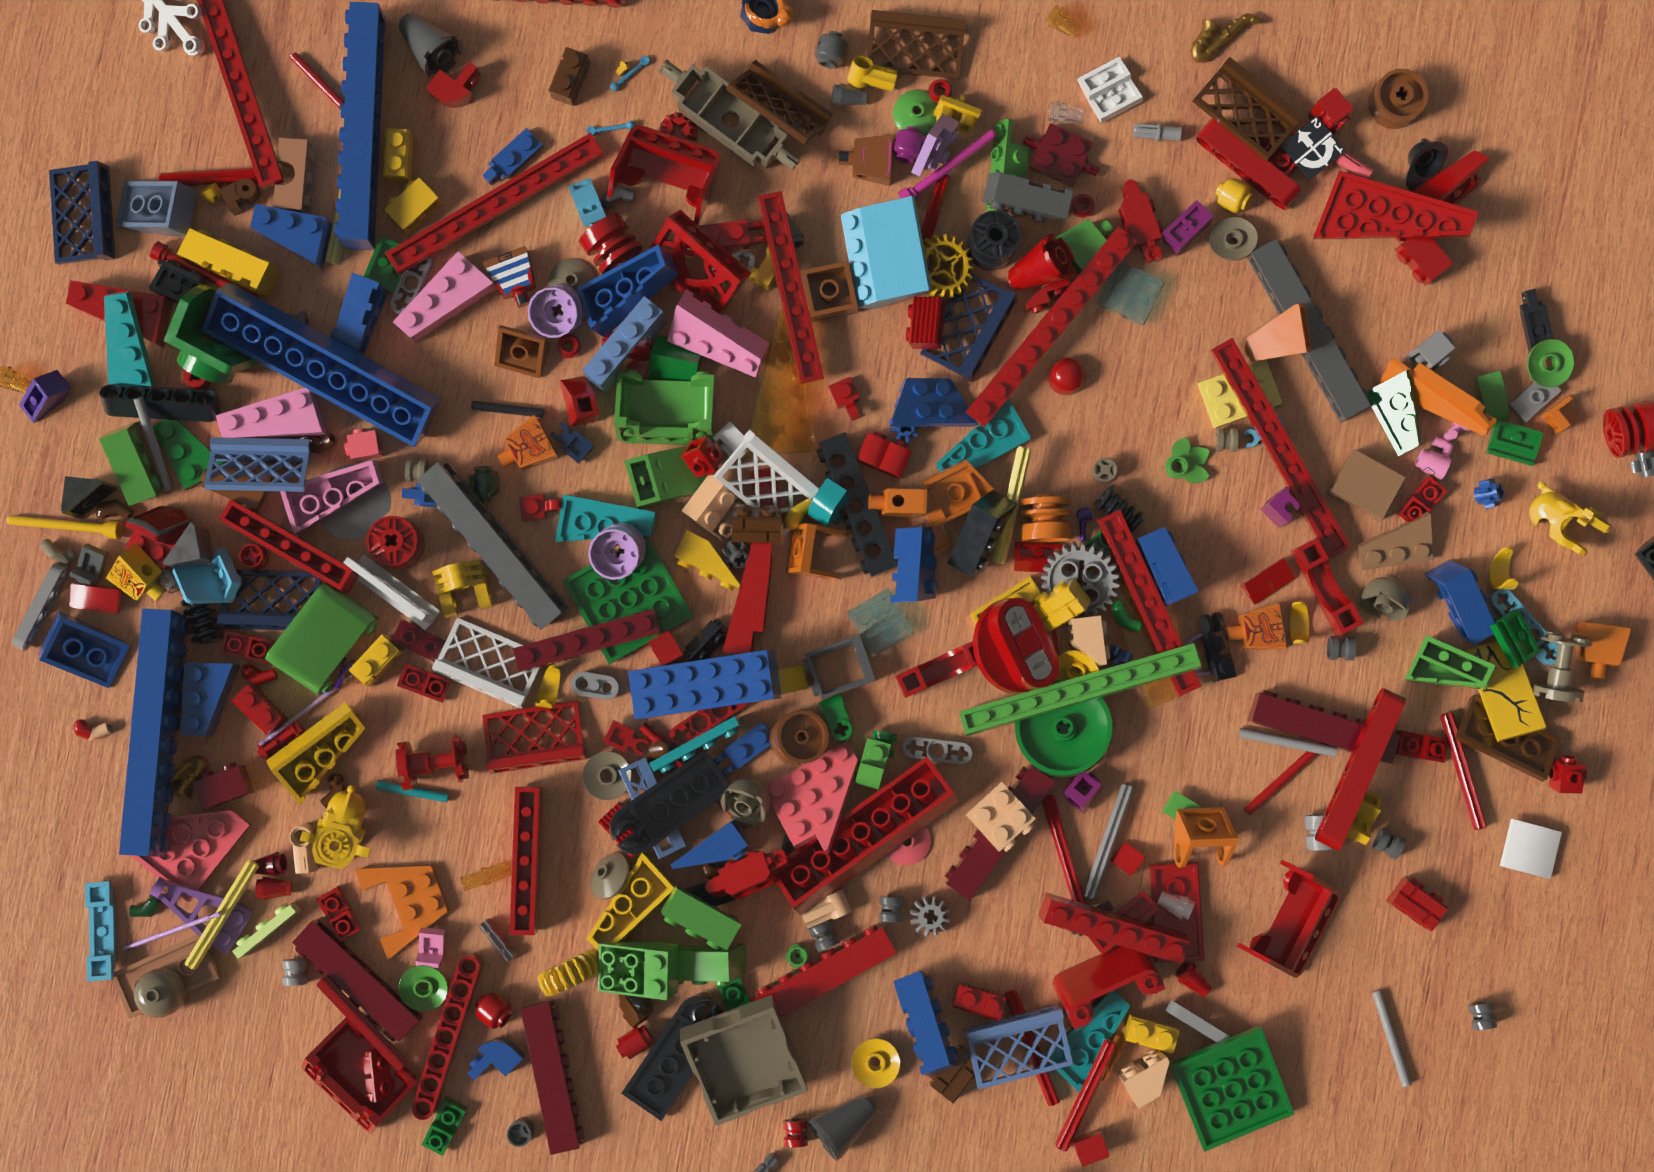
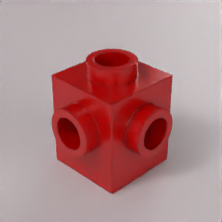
(702, 456)
(1567, 775)

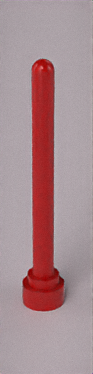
(161, 251)

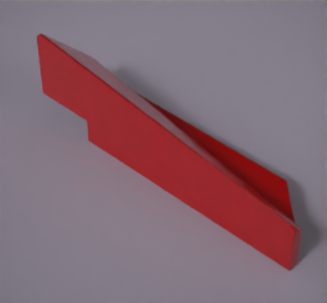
(1455, 181)
(752, 601)

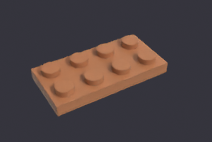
(171, 958)

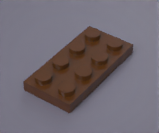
(1527, 753)

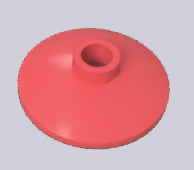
(915, 851)

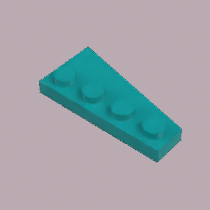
(125, 345)
(987, 443)
(586, 518)
(704, 741)
(1088, 1039)

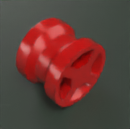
(198, 383)

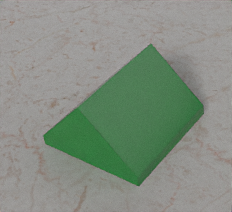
(672, 362)

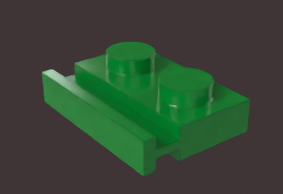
(380, 267)
(1514, 442)
(1515, 638)

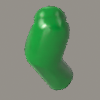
(1122, 617)

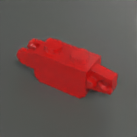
(1139, 221)
(735, 234)
(748, 875)

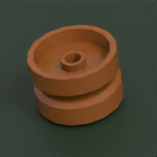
(1398, 98)
(807, 749)

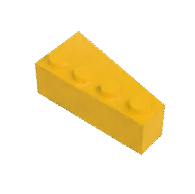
(231, 263)
(311, 754)
(636, 902)

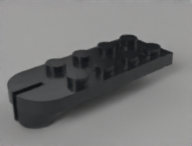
(668, 804)
(666, 1067)

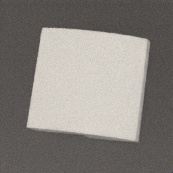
(1110, 90)
(1530, 849)

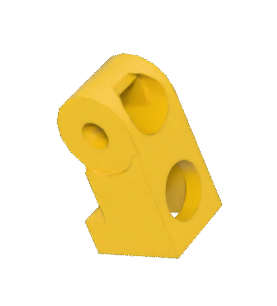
(765, 274)

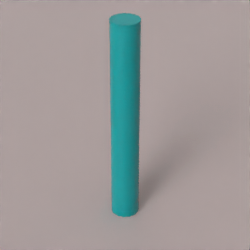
(417, 792)

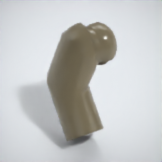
(55, 554)

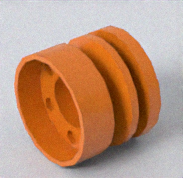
(1046, 519)

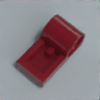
(417, 640)

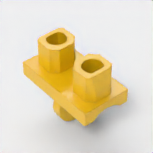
(958, 110)

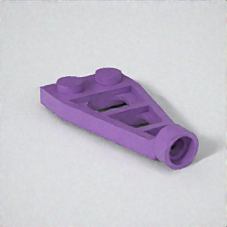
(232, 927)

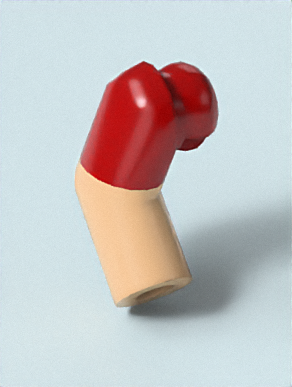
(90, 733)

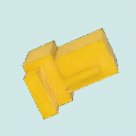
(624, 66)

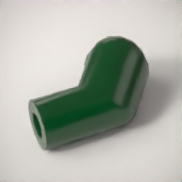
(149, 908)

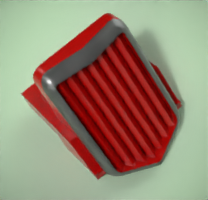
(158, 531)

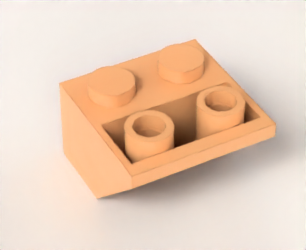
(713, 507)
(1088, 637)
(1145, 1078)

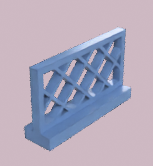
(258, 452)
(1018, 1025)

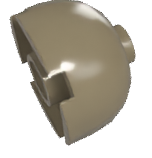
(1386, 597)
(746, 801)
(159, 992)

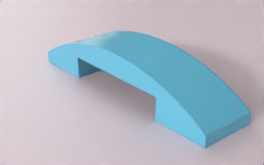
(102, 931)

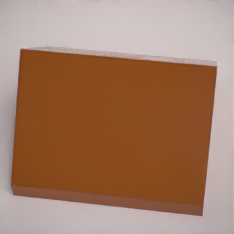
(521, 351)

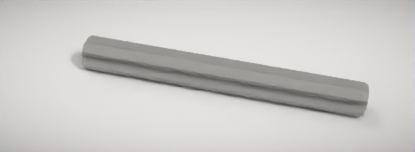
(1108, 841)

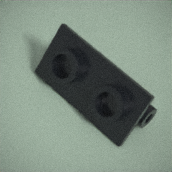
(715, 636)

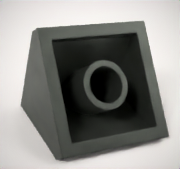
(83, 495)

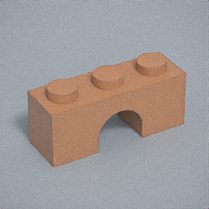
(297, 155)

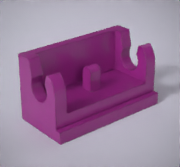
(1187, 227)
(1277, 508)

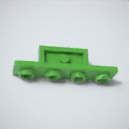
(1007, 156)

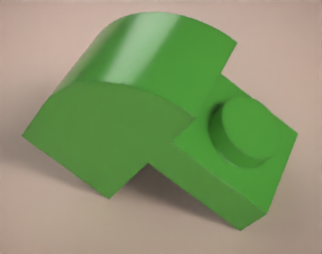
(873, 763)

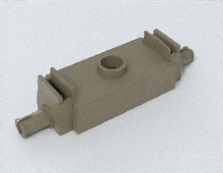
(712, 102)

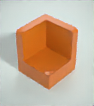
(1560, 415)

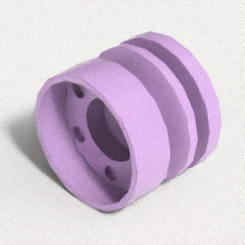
(543, 310)
(606, 558)

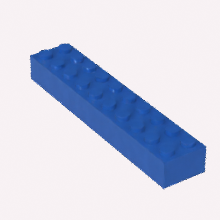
(361, 126)
(320, 364)
(153, 733)

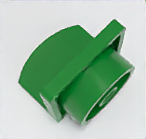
(200, 352)

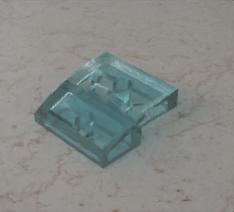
(1131, 293)
(879, 622)

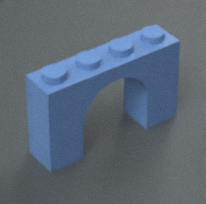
(642, 322)

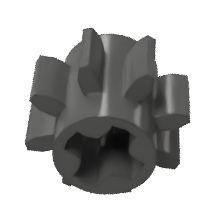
(1644, 464)
(735, 554)

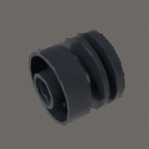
(993, 240)

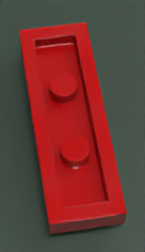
(1138, 908)

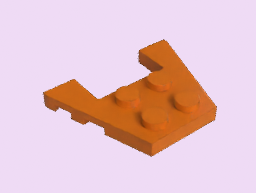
(951, 495)
(415, 896)

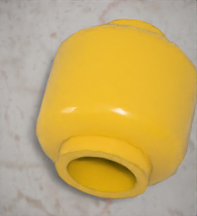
(1234, 195)

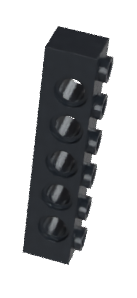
(840, 446)

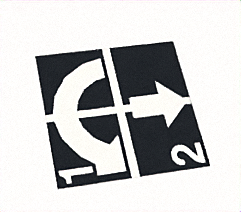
(1313, 148)

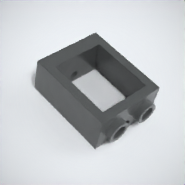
(862, 658)

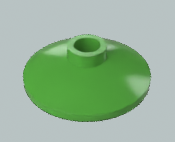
(905, 117)
(1560, 363)
(423, 998)

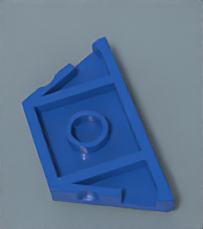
(930, 404)

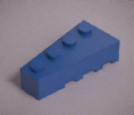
(616, 293)
(926, 1024)

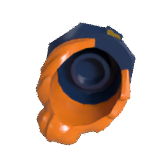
(766, 15)

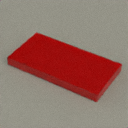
(1181, 882)

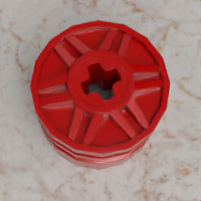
(609, 243)
(1629, 429)
(407, 535)

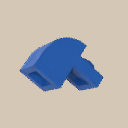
(500, 1053)

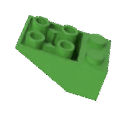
(661, 477)
(638, 969)

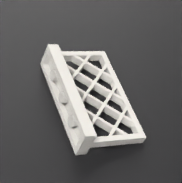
(776, 463)
(394, 591)
(475, 679)

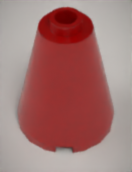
(1043, 264)

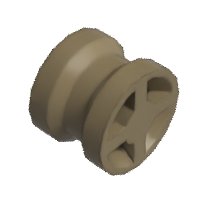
(1226, 439)
(1108, 467)
(415, 469)

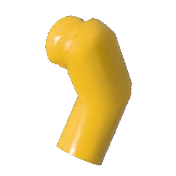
(796, 514)

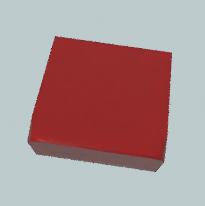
(1128, 858)

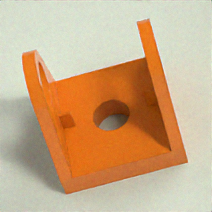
(802, 548)
(1191, 833)

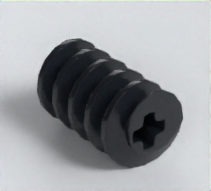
(1112, 503)
(202, 623)

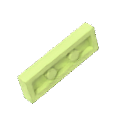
(266, 929)

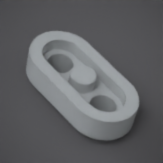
(595, 685)

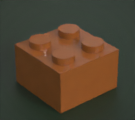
(829, 291)

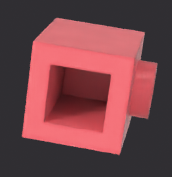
(364, 445)

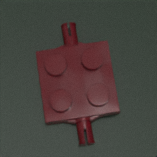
(1061, 155)

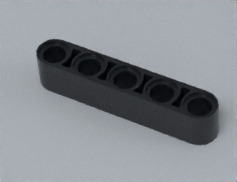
(161, 402)

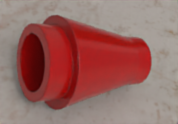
(271, 888)
(1191, 977)

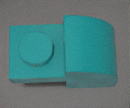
(828, 503)

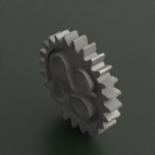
(1102, 582)

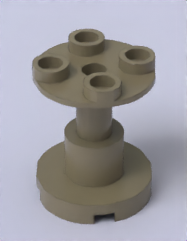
(1561, 676)

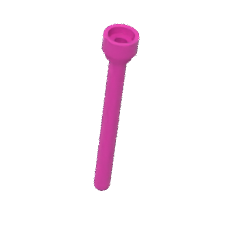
(948, 166)

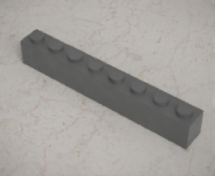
(1326, 359)
(492, 544)

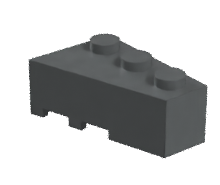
(1026, 198)

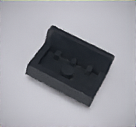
(174, 281)

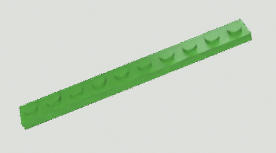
(1080, 689)

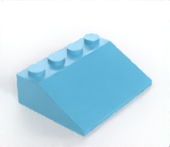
(886, 252)

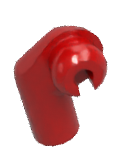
(256, 676)

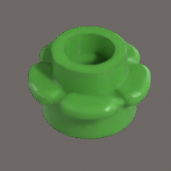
(796, 949)

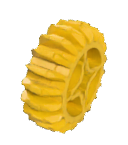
(947, 274)
(569, 973)

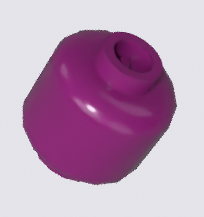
(908, 144)

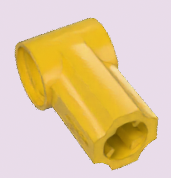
(866, 73)

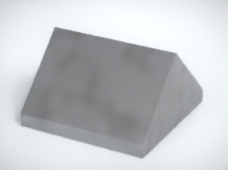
(191, 548)

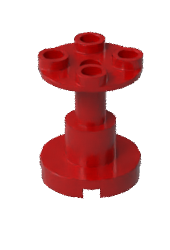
(422, 763)

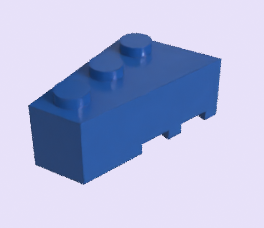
(295, 231)
(359, 313)
(915, 566)
(1166, 566)
(1464, 600)
(204, 696)

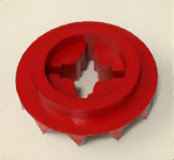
(679, 119)

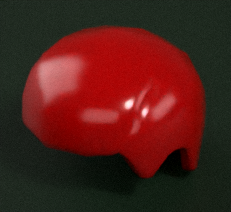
(1067, 376)

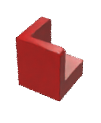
(666, 648)
(1090, 1147)

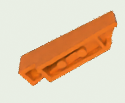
(1443, 397)

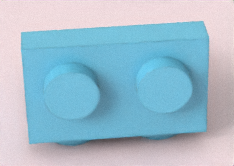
(209, 582)

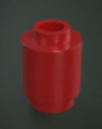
(634, 1042)

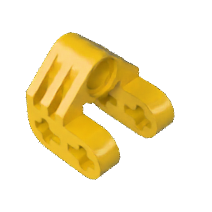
(458, 577)

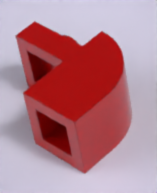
(454, 92)

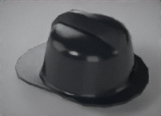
(1425, 162)

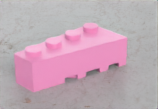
(444, 298)
(716, 336)
(276, 418)
(329, 494)

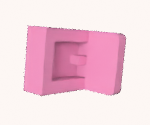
(431, 947)

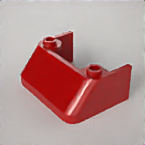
(669, 161)
(1298, 922)

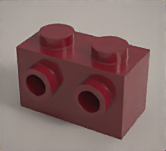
(223, 786)

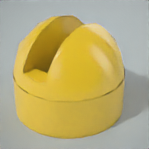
(210, 192)

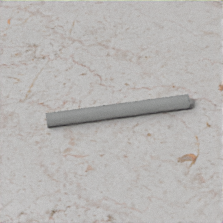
(153, 443)
(1287, 742)
(1391, 1038)

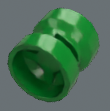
(886, 737)

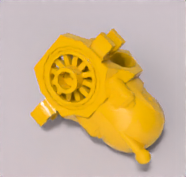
(1560, 512)
(339, 831)

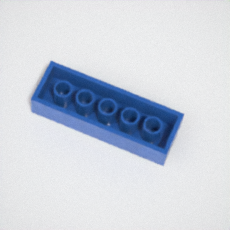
(705, 684)

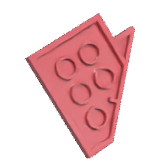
(815, 796)
(196, 847)

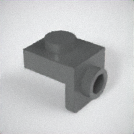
(90, 565)

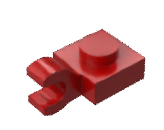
(845, 395)
(535, 507)

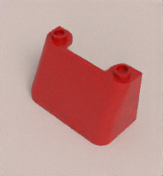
(1101, 975)
(339, 1071)

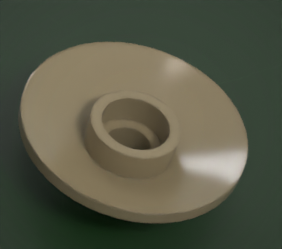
(1230, 230)
(571, 268)
(594, 775)
(610, 876)

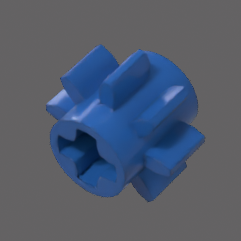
(906, 435)
(1489, 493)

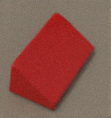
(1033, 556)
(1267, 581)

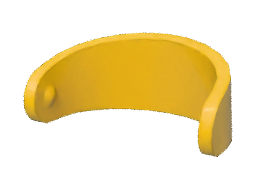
(1499, 571)
(1299, 623)
(549, 687)

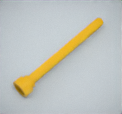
(112, 529)

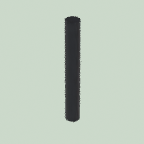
(507, 409)

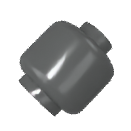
(831, 50)

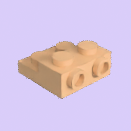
(1001, 817)

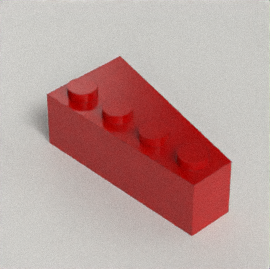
(151, 309)

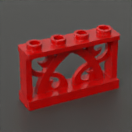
(724, 264)

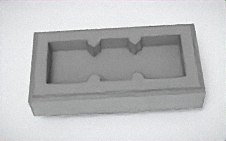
(1532, 400)

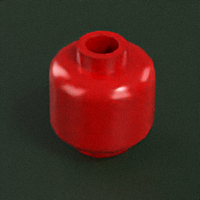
(493, 1010)

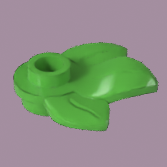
(1190, 461)

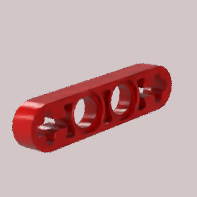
(713, 720)

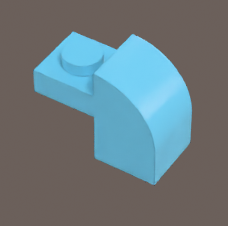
(587, 202)

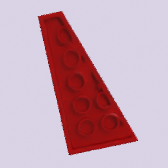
(1377, 210)

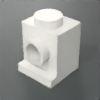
(730, 439)

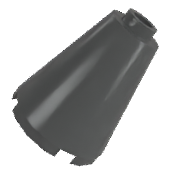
(430, 44)
(843, 1125)

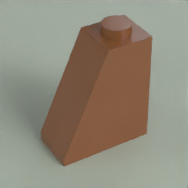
(249, 498)

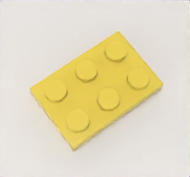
(1223, 404)

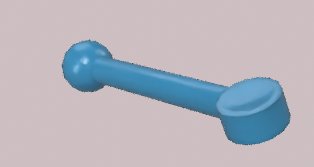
(644, 61)
(630, 124)

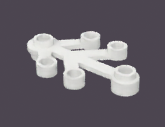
(168, 17)

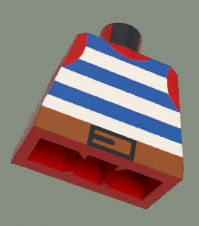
(513, 275)

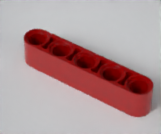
(1248, 165)

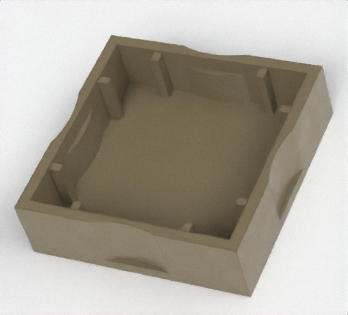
(743, 1060)

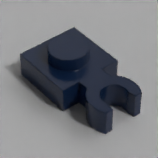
(574, 445)
(1119, 656)

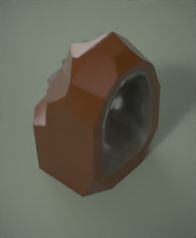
(635, 1009)

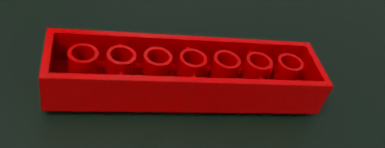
(866, 835)

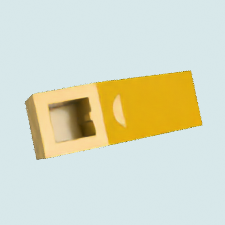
(700, 554)

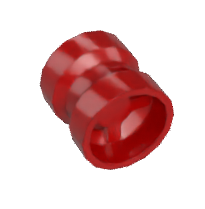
(249, 555)
(795, 1132)

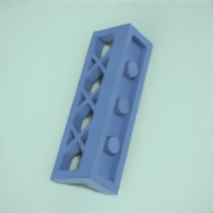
(648, 780)

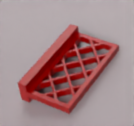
(533, 758)

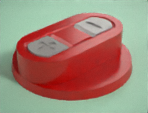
(1015, 647)

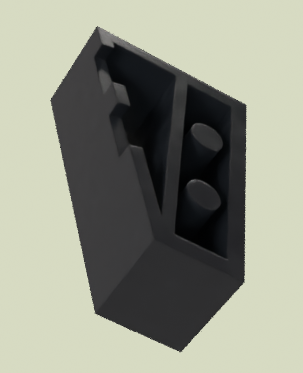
(981, 532)

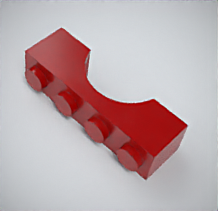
(1316, 570)
(936, 670)

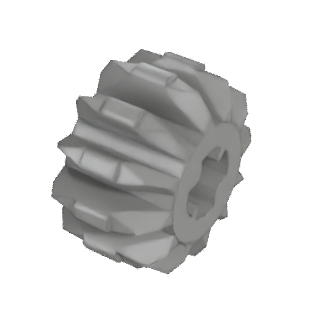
(936, 910)

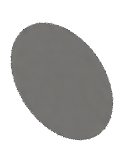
(358, 517)

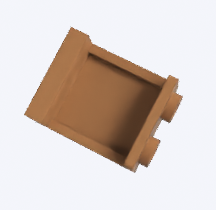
(1367, 485)

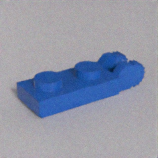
(745, 748)

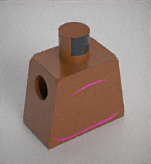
(870, 159)

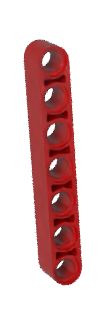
(1360, 769)
(442, 1047)

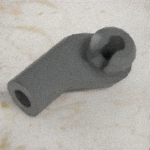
(620, 193)

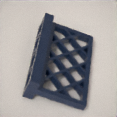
(99, 208)
(988, 332)
(264, 620)

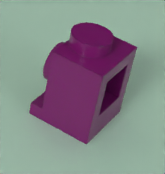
(1083, 781)

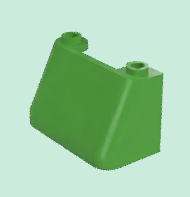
(663, 409)
(321, 637)

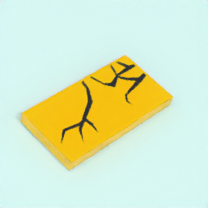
(1508, 697)

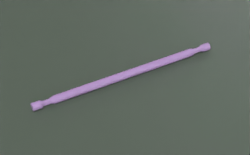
(304, 711)
(171, 931)

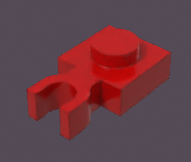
(621, 737)

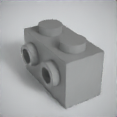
(1432, 351)

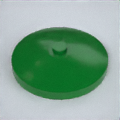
(1067, 739)

